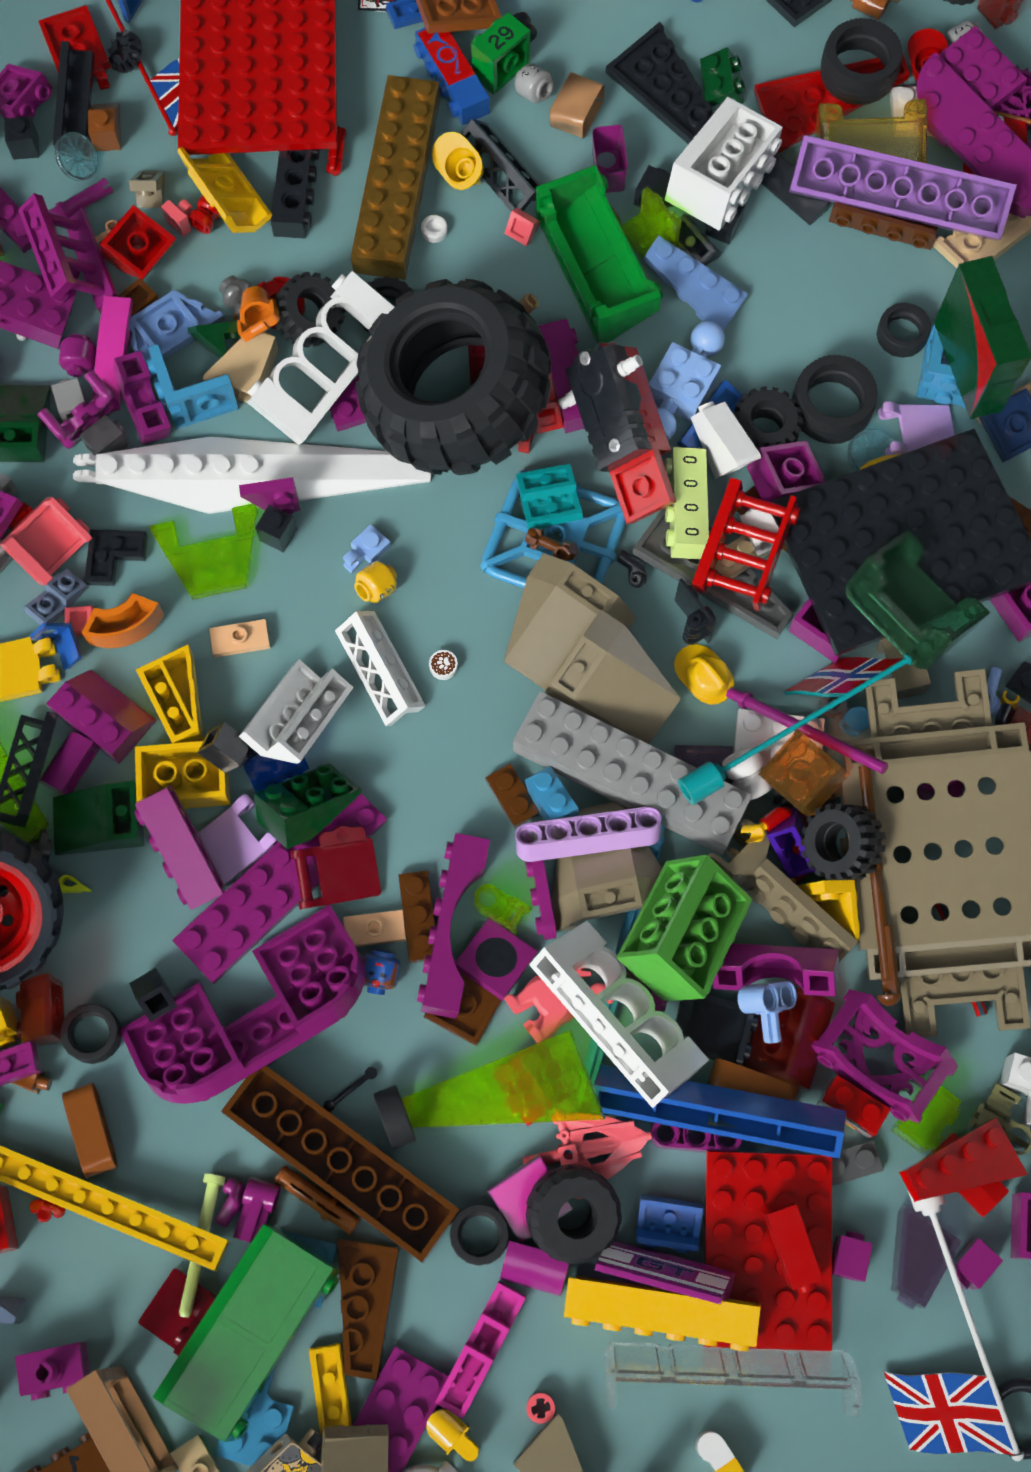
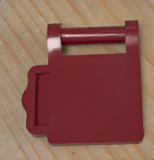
(344, 867)

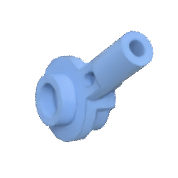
(992, 685)

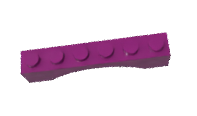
(444, 984)

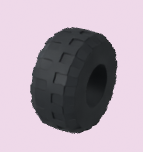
(598, 1230)

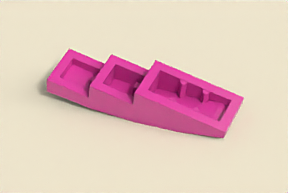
(112, 340)
(480, 1349)

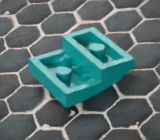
(549, 496)

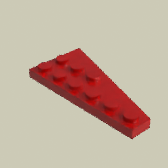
(796, 99)

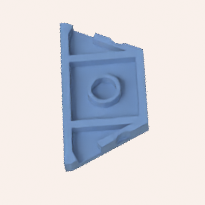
(167, 323)

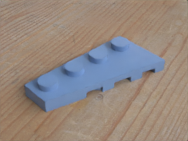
(696, 284)

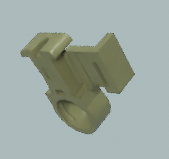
(999, 1107)

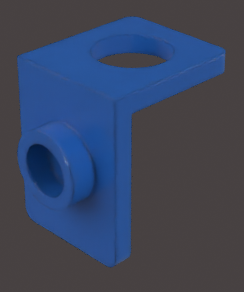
(64, 639)

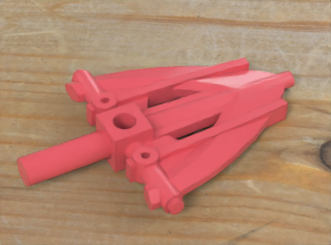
(621, 1140)

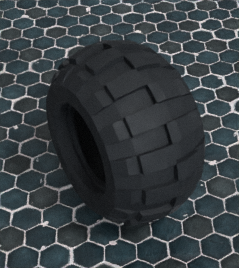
(483, 419)

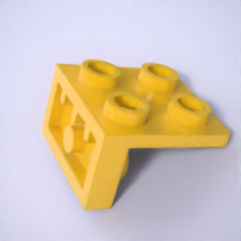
(838, 900)

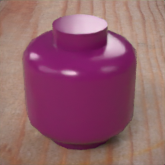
(77, 355)

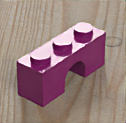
(136, 389)

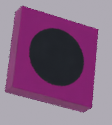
(495, 959)

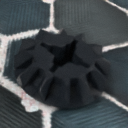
(131, 54)

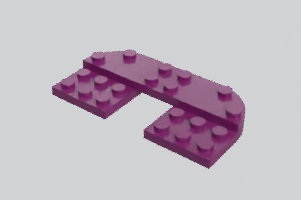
(960, 97)
(193, 1057)

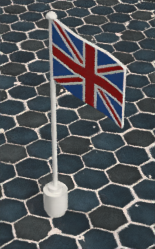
(951, 1408)

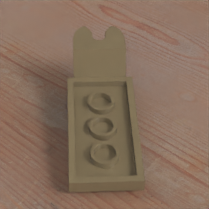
(781, 896)

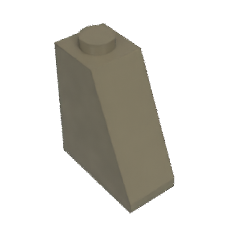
(550, 1450)

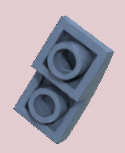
(59, 593)

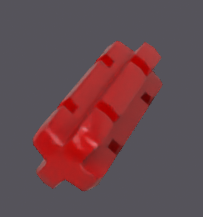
(336, 155)

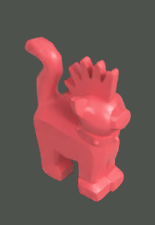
(552, 1010)

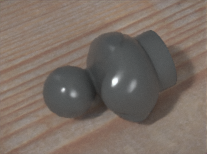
(232, 290)

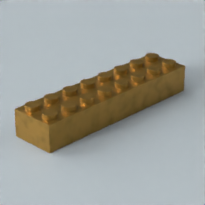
(396, 177)

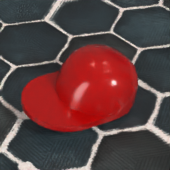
(922, 46)

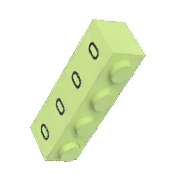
(690, 513)

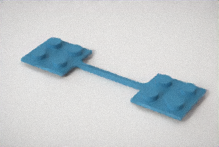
(268, 1417)

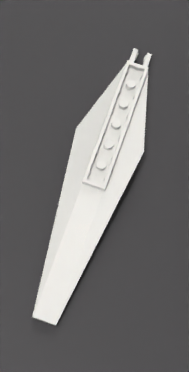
(208, 470)

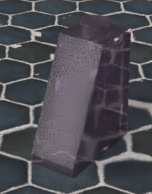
(918, 1258)

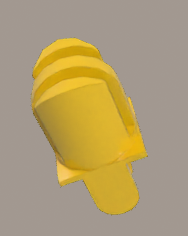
(450, 1434)

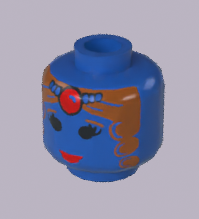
(381, 971)

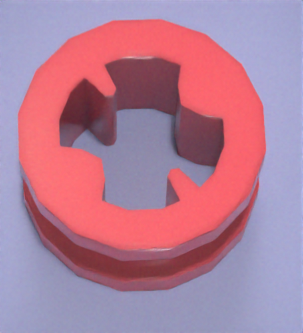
(548, 1413)

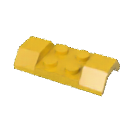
(228, 191)

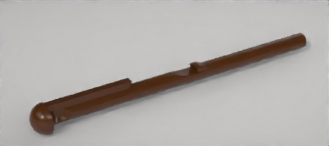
(884, 932)

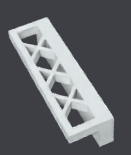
(382, 661)

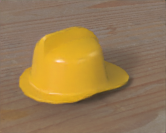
(457, 160)
(703, 673)

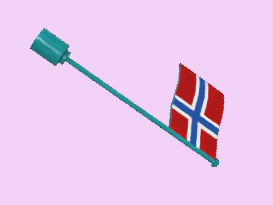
(838, 680)

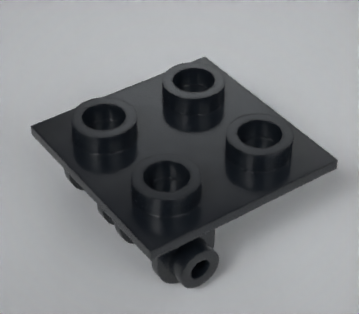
(700, 619)

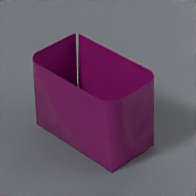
(607, 140)

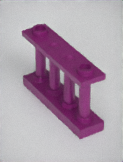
(51, 257)

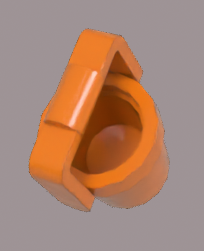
(256, 313)

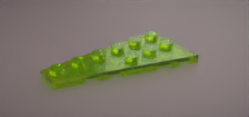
(525, 1087)

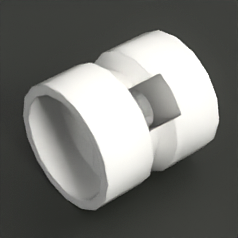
(746, 774)

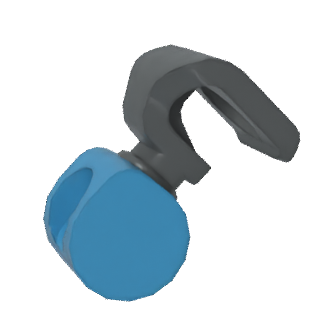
(853, 720)

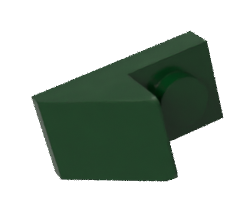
(213, 335)

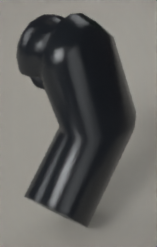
(635, 567)

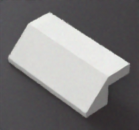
(295, 713)

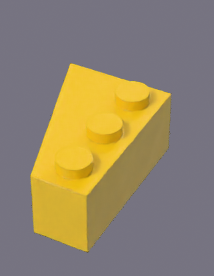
(175, 694)

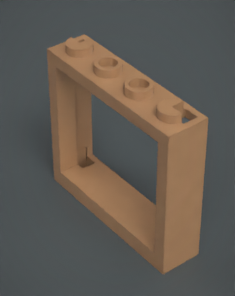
(120, 1422)

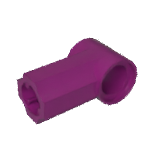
(259, 1201)

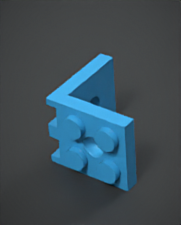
(937, 379)
(192, 402)

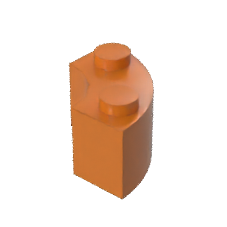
(123, 624)

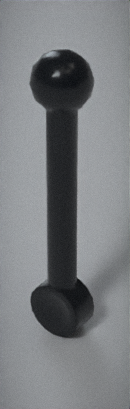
(370, 1073)

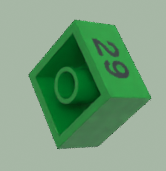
(500, 52)

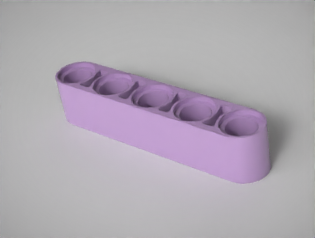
(600, 825)

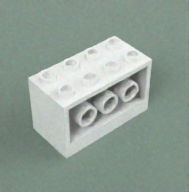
(724, 164)

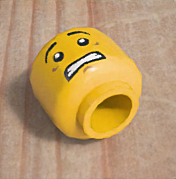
(375, 582)

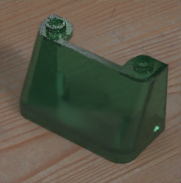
(909, 604)

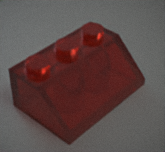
(793, 1056)

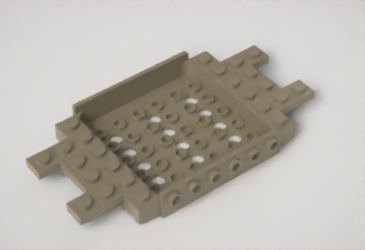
(961, 955)

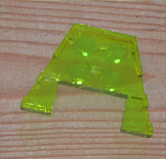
(214, 564)

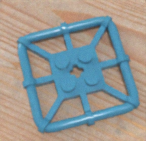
(574, 531)

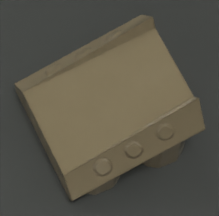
(355, 1448)

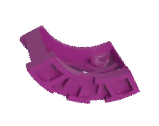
(924, 1053)

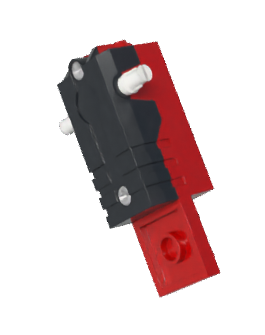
(622, 426)

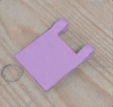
(918, 425)
(232, 843)

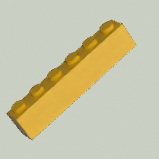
(661, 1311)

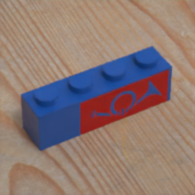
(455, 75)

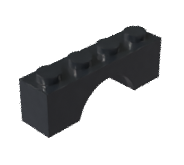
(658, 180)

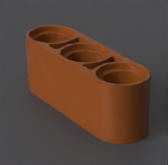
(740, 1078)
(89, 1130)

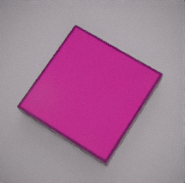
(512, 1194)

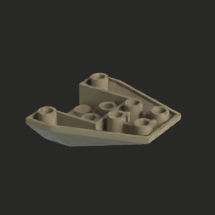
(554, 615)
(615, 680)
(602, 881)

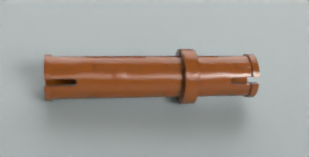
(317, 1200)

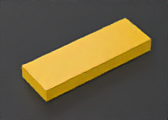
(330, 1386)

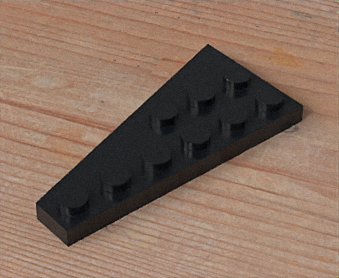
(662, 83)

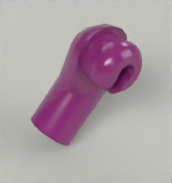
(232, 1205)

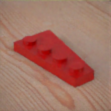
(965, 1163)

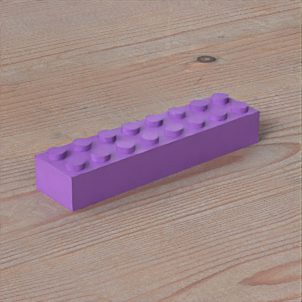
(902, 188)

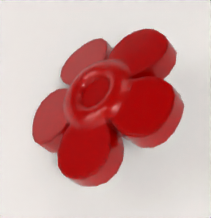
(45, 1209)

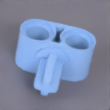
(768, 1001)

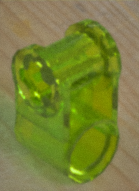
(502, 909)

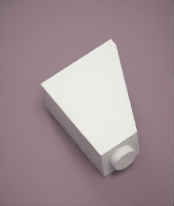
(724, 439)

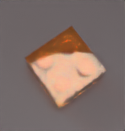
(804, 773)

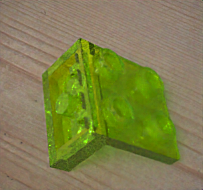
(651, 221)

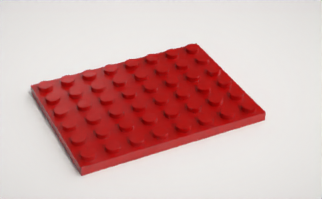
(257, 76)

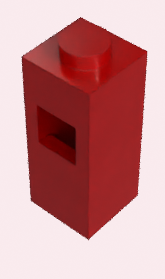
(793, 1247)

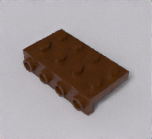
(886, 226)

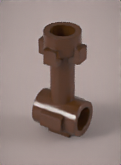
(564, 551)

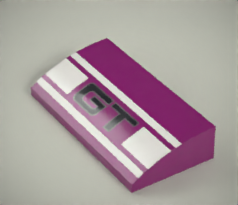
(666, 1272)

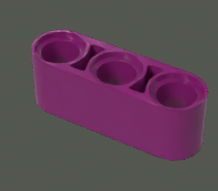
(681, 1142)

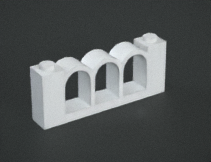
(280, 408)
(585, 949)

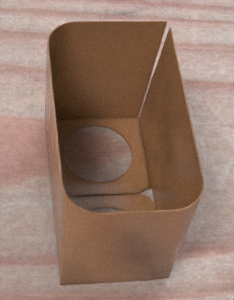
(576, 105)

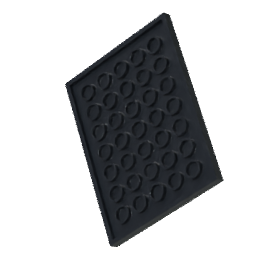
(939, 494)

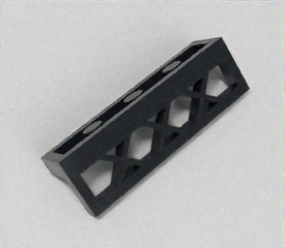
(73, 91)
(507, 162)
(36, 766)

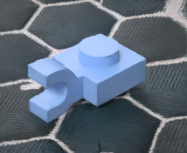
(366, 546)

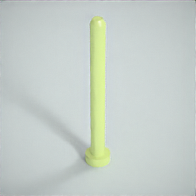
(194, 1270)

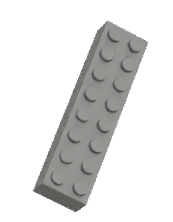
(626, 771)

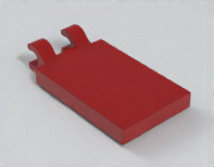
(81, 32)

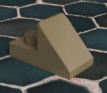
(148, 188)

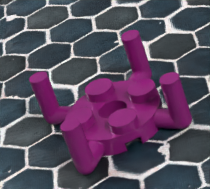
(84, 415)

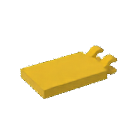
(21, 668)

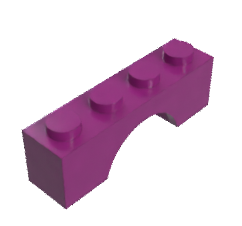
(811, 968)

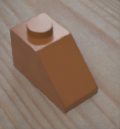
(105, 126)

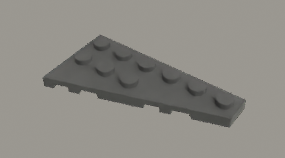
(653, 550)

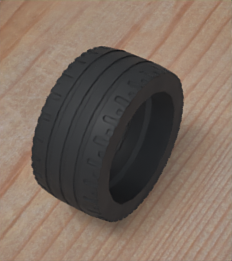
(866, 36)
(848, 373)

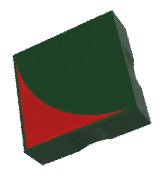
(981, 337)

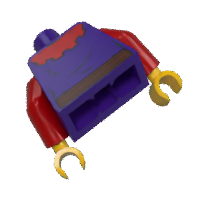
(785, 834)

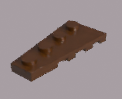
(365, 1300)

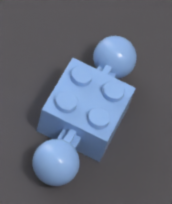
(687, 376)

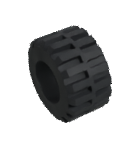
(311, 288)
(773, 406)
(863, 848)

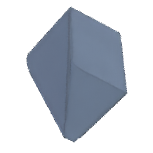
(12, 1310)

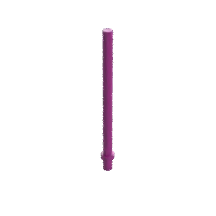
(746, 700)

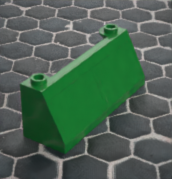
(595, 254)
(246, 1333)

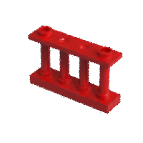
(726, 524)

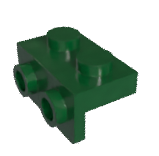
(722, 77)

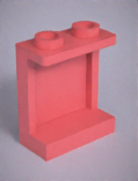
(46, 539)

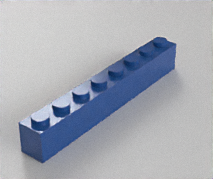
(756, 1116)

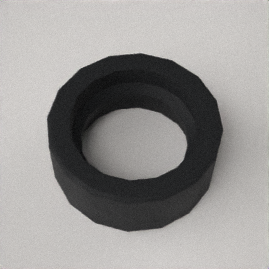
(907, 312)
(71, 1022)
(394, 1117)
(456, 1228)

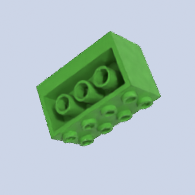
(685, 929)

